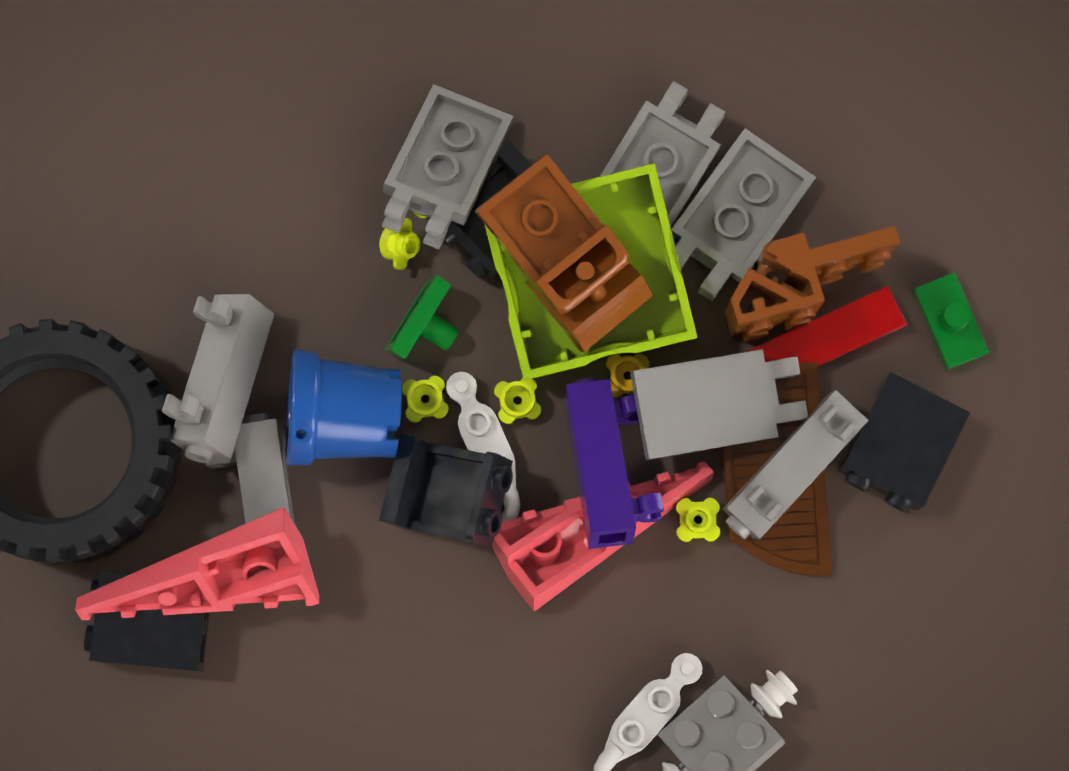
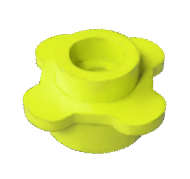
(400, 245)
(432, 388)
(509, 410)
(689, 529)

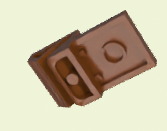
(565, 253)
(794, 277)

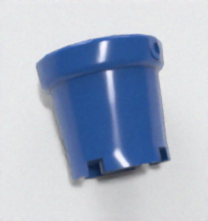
(340, 410)

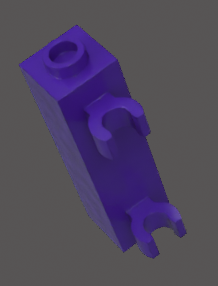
(600, 464)

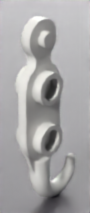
(482, 432)
(648, 712)

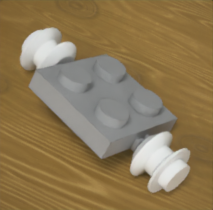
(726, 729)

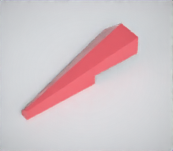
(550, 547)
(246, 565)

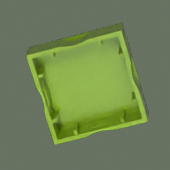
(637, 216)

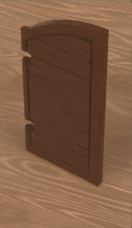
(801, 535)

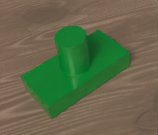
(423, 321)
(950, 321)

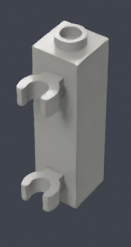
(220, 376)
(793, 466)
(260, 467)

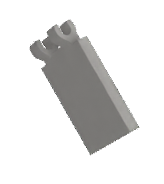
(671, 142)
(444, 162)
(739, 211)
(712, 403)

